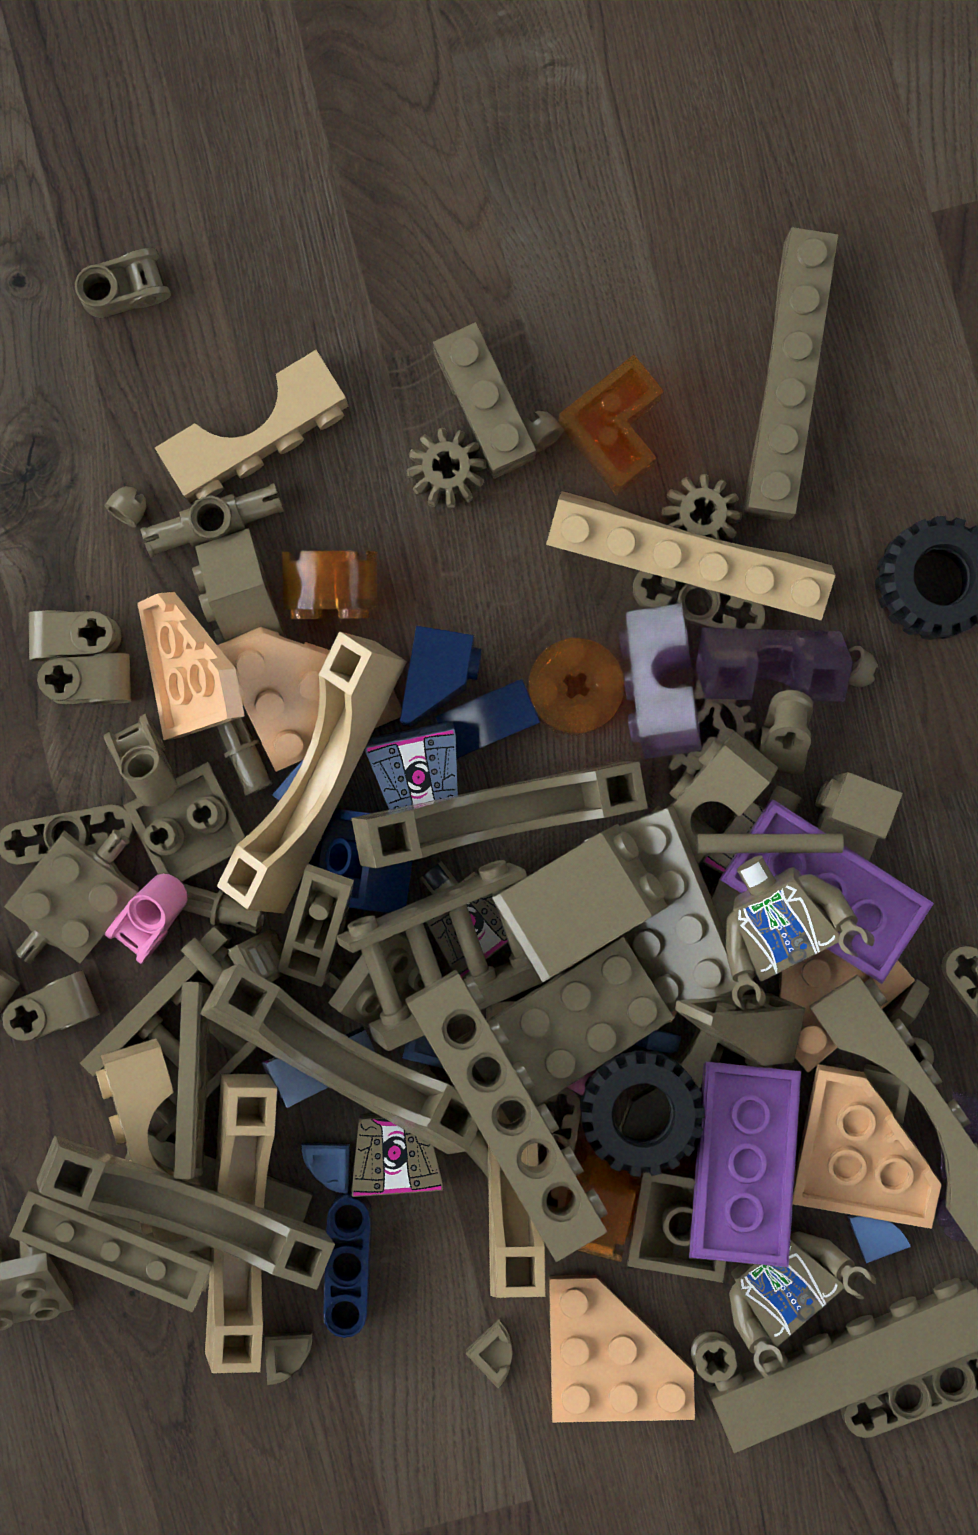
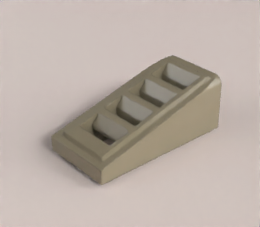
(260, 955)

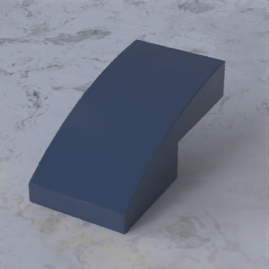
(491, 717)

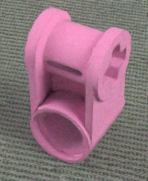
(149, 916)

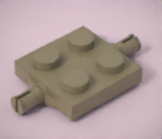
(72, 896)

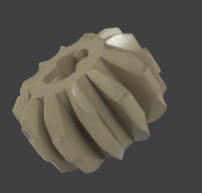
(434, 479)
(707, 497)

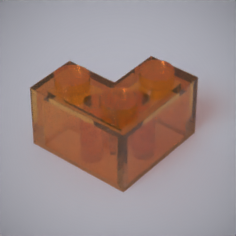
(603, 419)

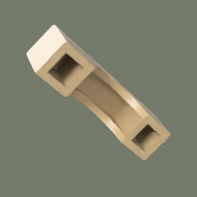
(304, 400)
(138, 1085)

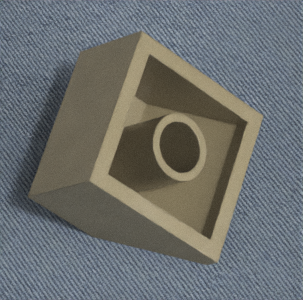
(664, 1228)

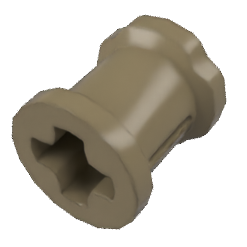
(714, 1370)

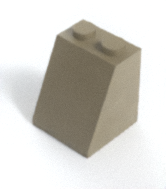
(581, 901)

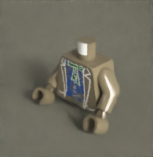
(783, 923)
(779, 1300)

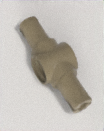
(188, 527)

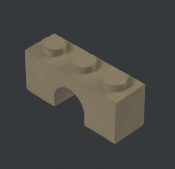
(485, 400)
(730, 775)

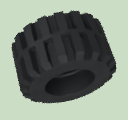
(898, 583)
(671, 1142)

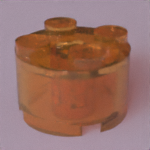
(329, 582)
(602, 681)
(618, 1198)

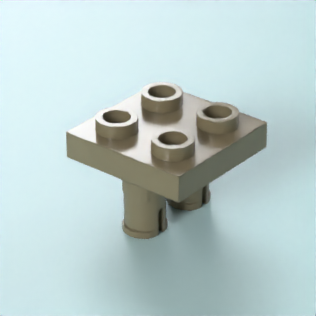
(190, 828)
(356, 992)
(31, 1288)

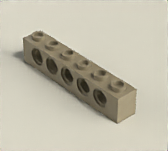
(561, 1228)

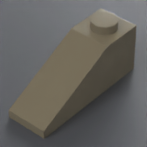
(315, 923)
(760, 1033)

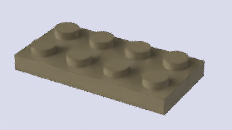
(685, 941)
(577, 1022)

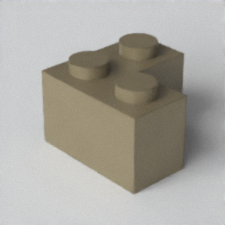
(235, 587)
(856, 810)

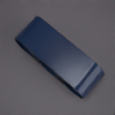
(343, 1286)

